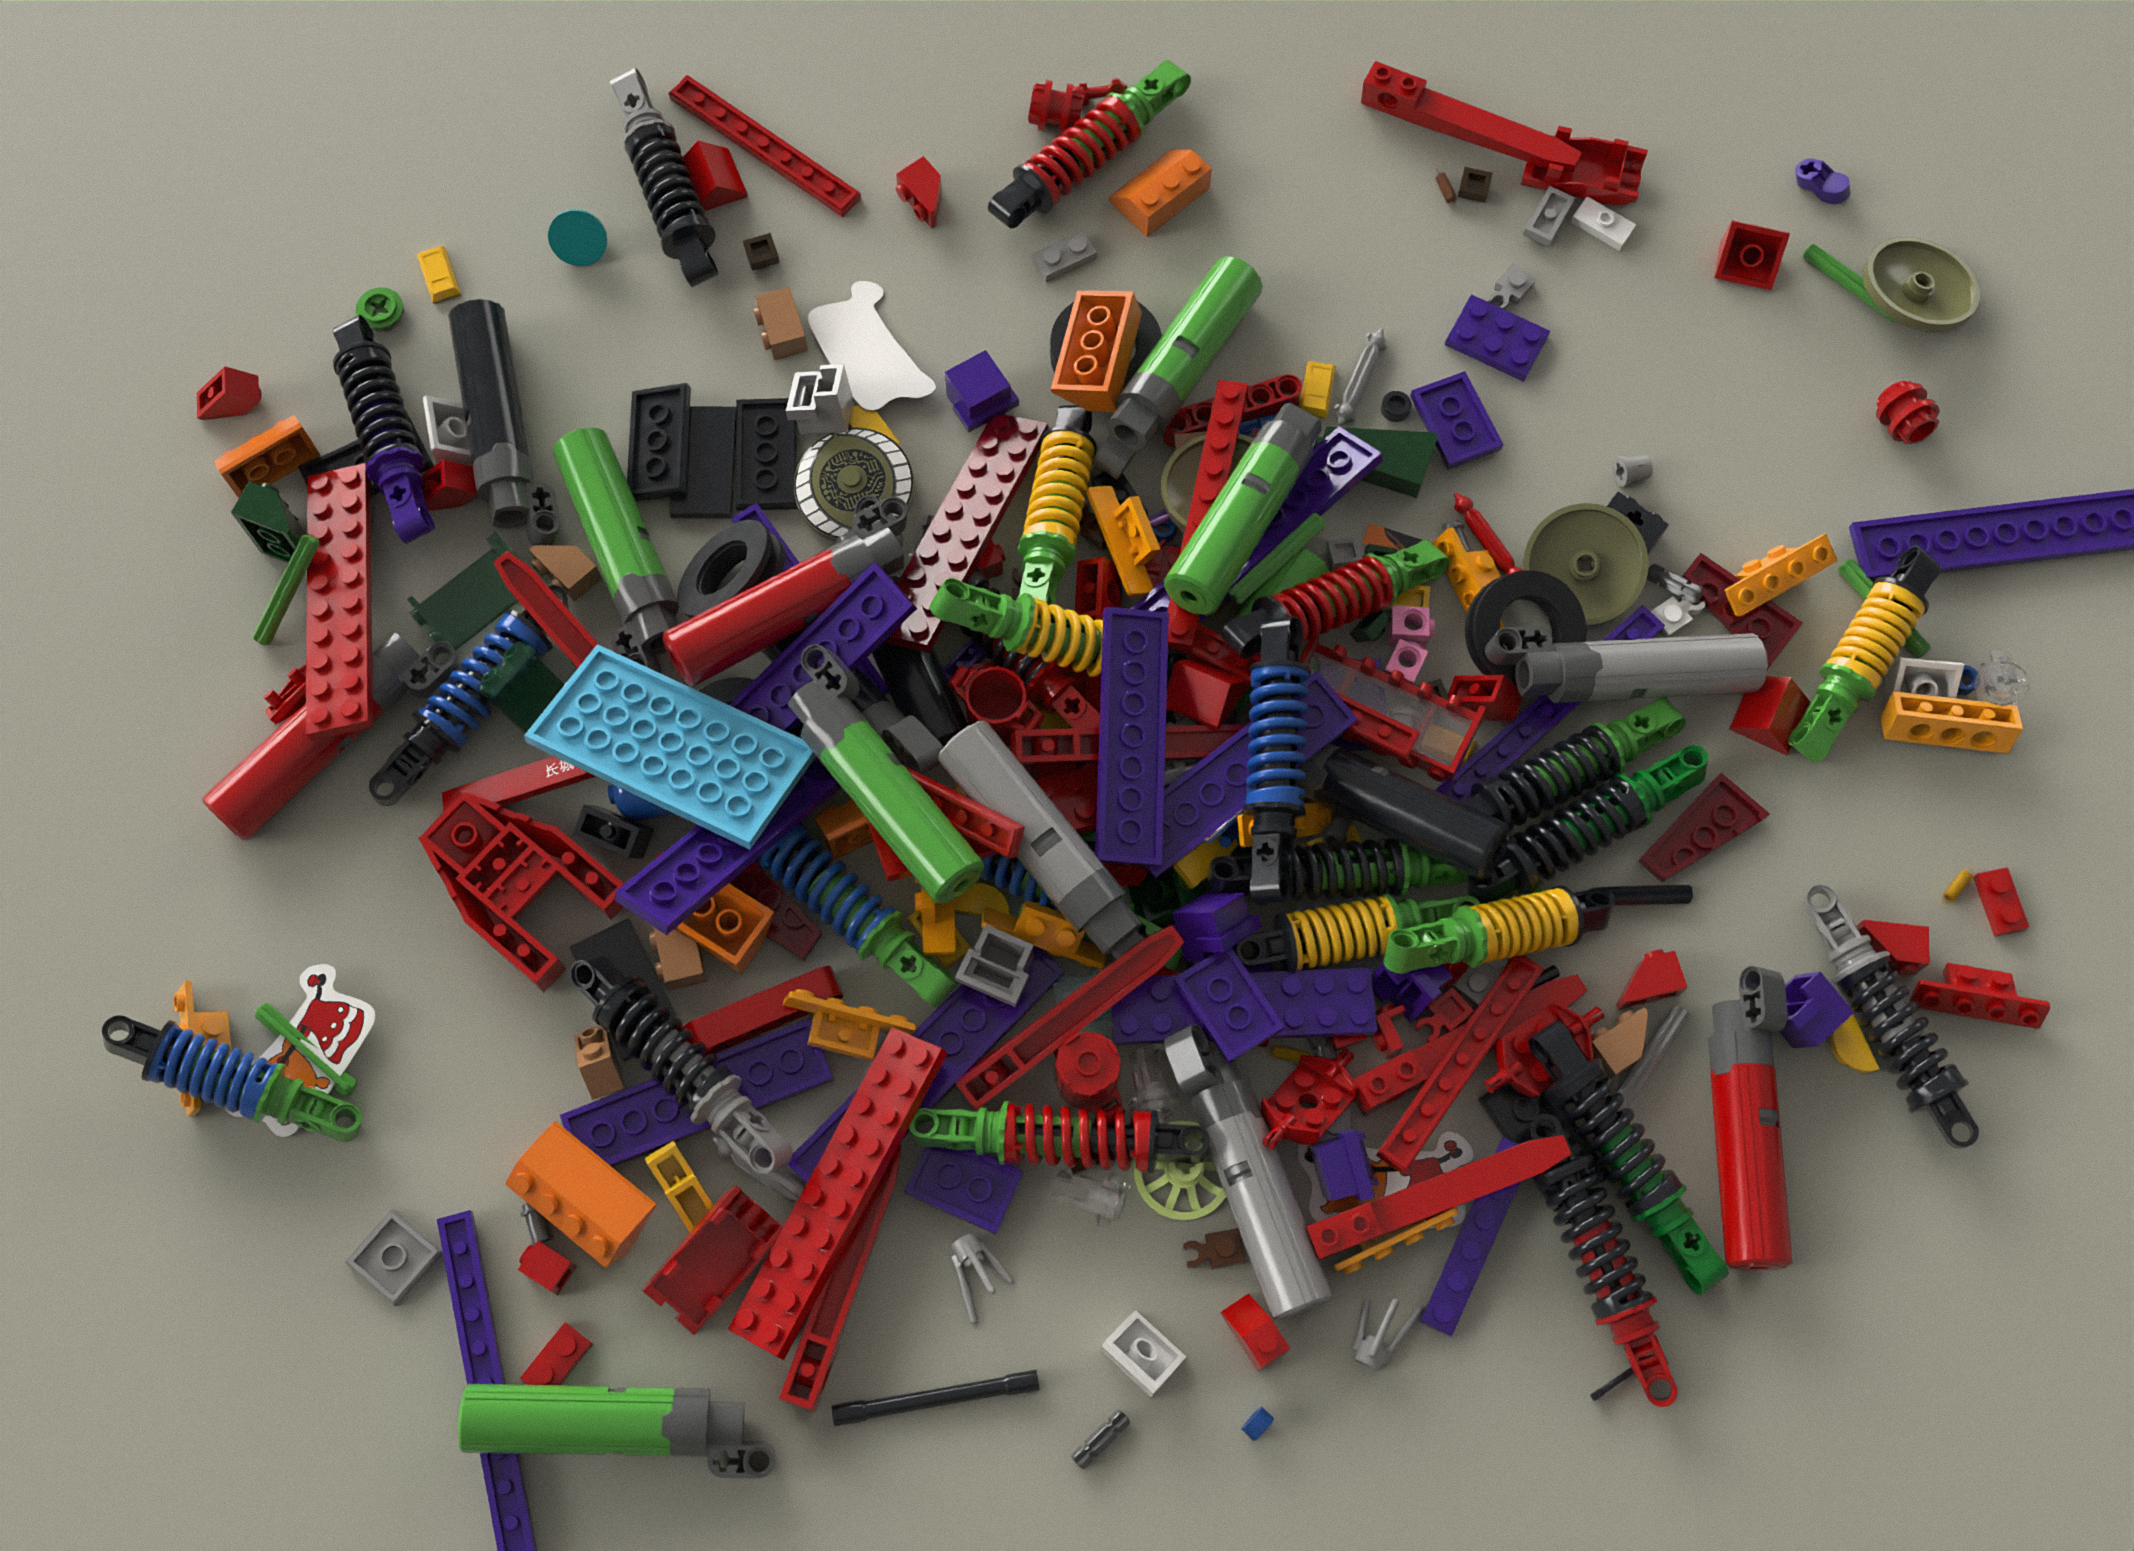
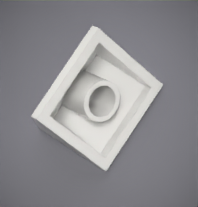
(447, 430)
(1923, 677)
(1142, 1353)

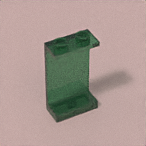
(468, 600)

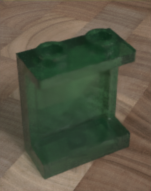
(520, 686)

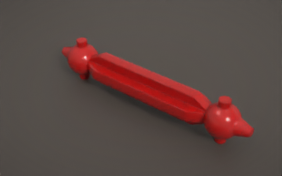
(1485, 534)

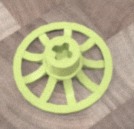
(1181, 1176)

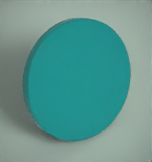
(577, 237)

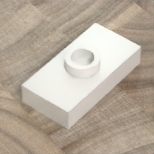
(1603, 223)

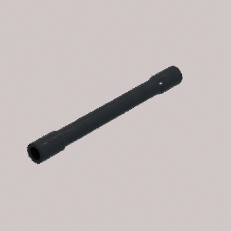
(862, 1410)

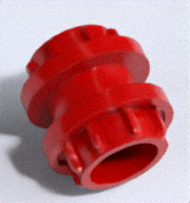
(1054, 106)
(1907, 412)

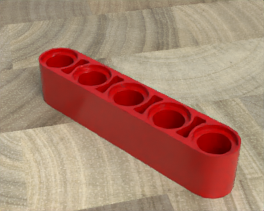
(1266, 391)
(760, 1011)

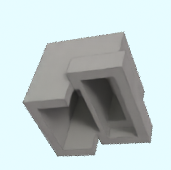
(821, 400)
(997, 965)

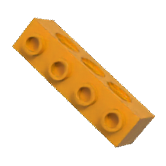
(1950, 722)

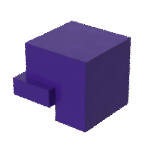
(979, 391)
(1213, 924)
(1413, 989)
(1812, 1010)
(1344, 1166)

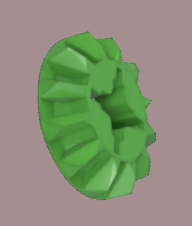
(380, 298)

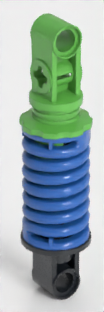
(226, 1080)

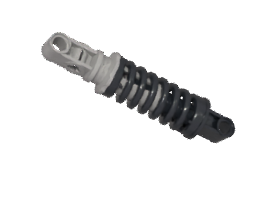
(665, 180)
(1892, 1019)
(677, 1064)

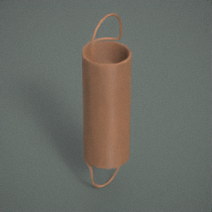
(1446, 187)

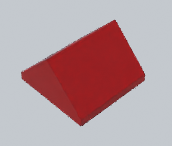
(714, 175)
(1750, 254)
(1203, 692)
(1771, 713)

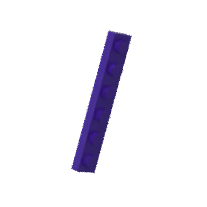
(1468, 1256)

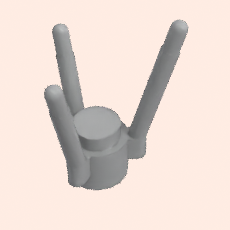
(970, 1253)
(1372, 1351)

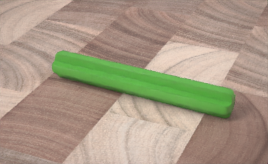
(1840, 274)
(1277, 558)
(1857, 579)
(286, 589)
(279, 1025)

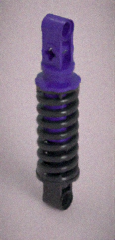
(382, 426)

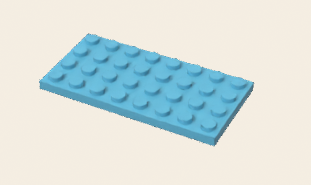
(672, 746)

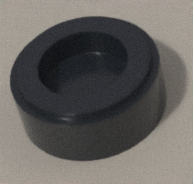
(1396, 406)

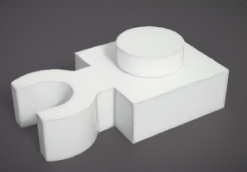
(1676, 614)

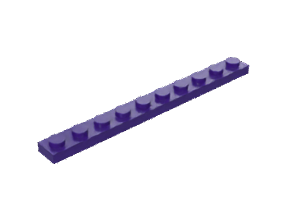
(1535, 721)
(483, 1366)

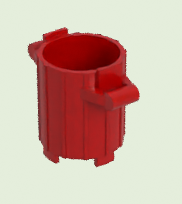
(997, 698)
(1089, 1073)

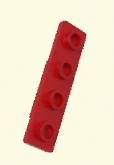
(1980, 995)

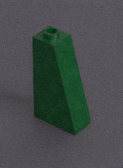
(1403, 454)

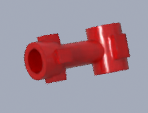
(1116, 86)

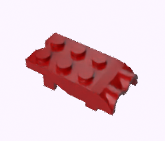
(1605, 172)
(714, 1258)

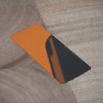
(1389, 538)

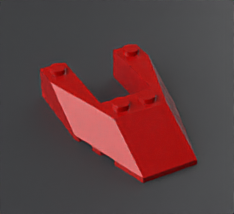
(500, 865)

